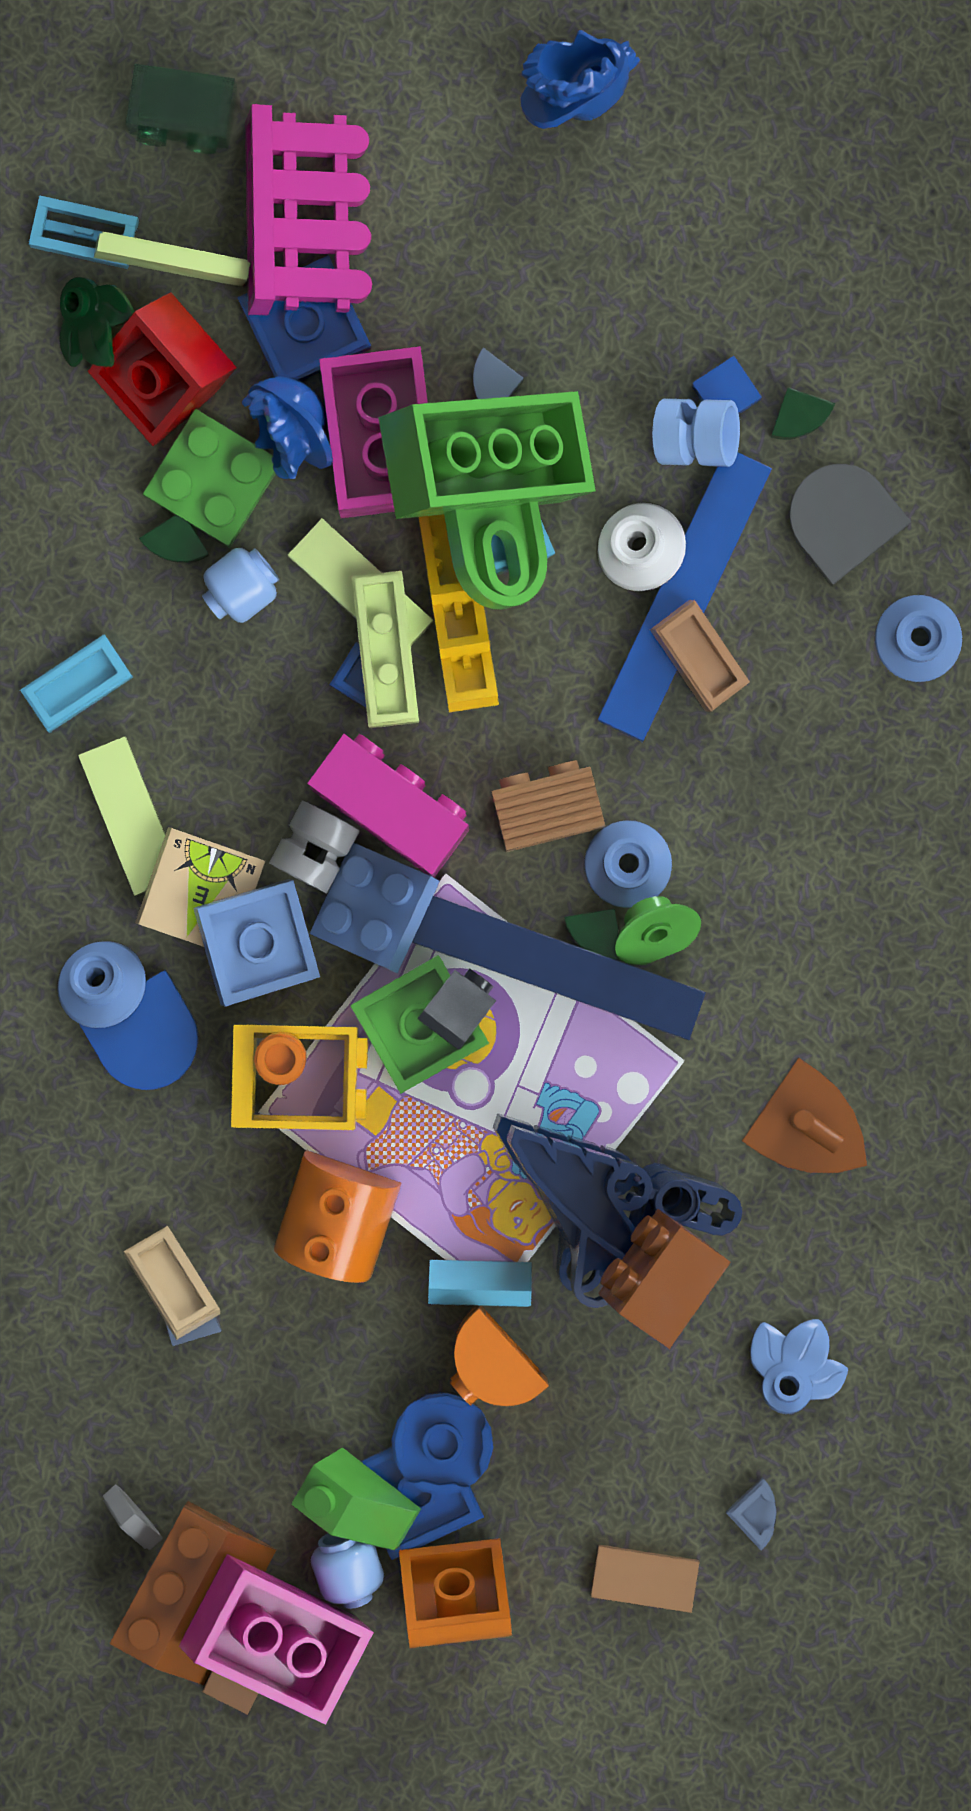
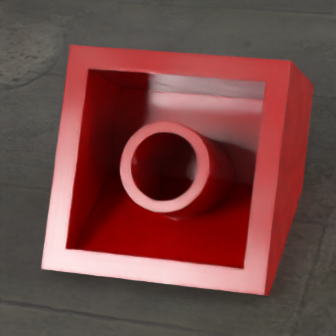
(162, 368)

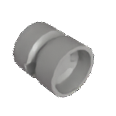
(321, 830)

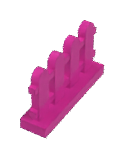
(293, 188)

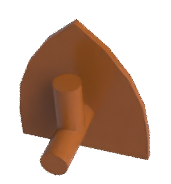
(808, 1125)

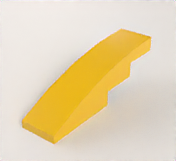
(459, 626)

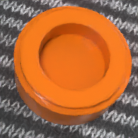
(280, 1058)

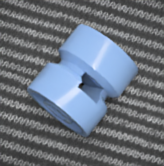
(693, 432)

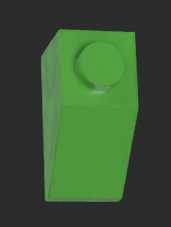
(355, 1502)

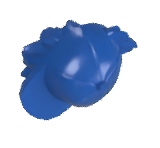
(575, 79)
(290, 424)

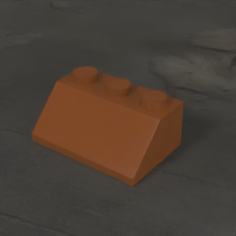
(178, 1586)

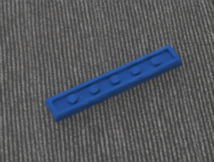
(708, 549)

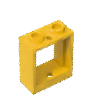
(244, 1078)

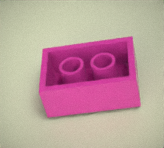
(355, 395)
(390, 803)
(275, 1639)

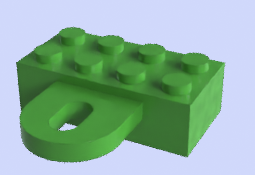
(487, 473)

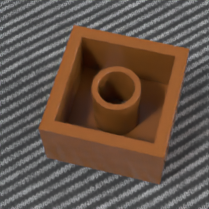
(662, 1277)

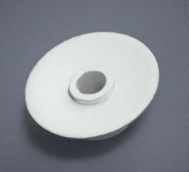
(655, 561)

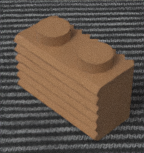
(547, 807)

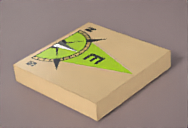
(192, 875)

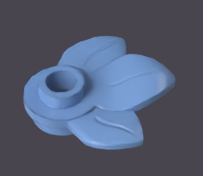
(799, 1358)

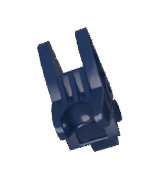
(582, 1193)

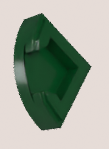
(800, 415)
(175, 542)
(595, 931)

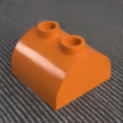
(336, 1219)
(492, 1364)
(455, 1593)

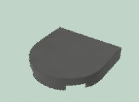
(843, 518)

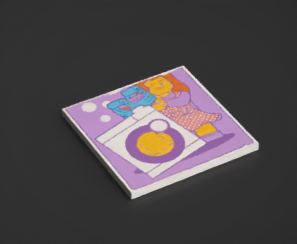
(543, 1065)

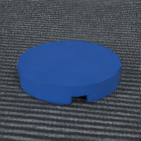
(442, 1443)

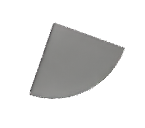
(131, 1518)

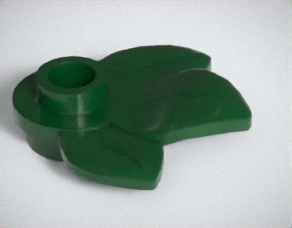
(88, 319)

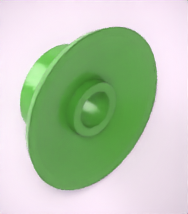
(656, 930)

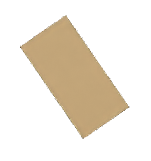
(172, 1282)

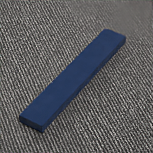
(560, 967)

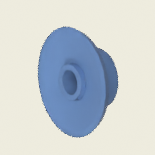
(908, 659)
(603, 863)
(112, 999)

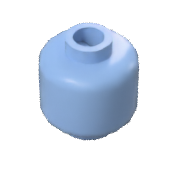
(240, 585)
(346, 1571)

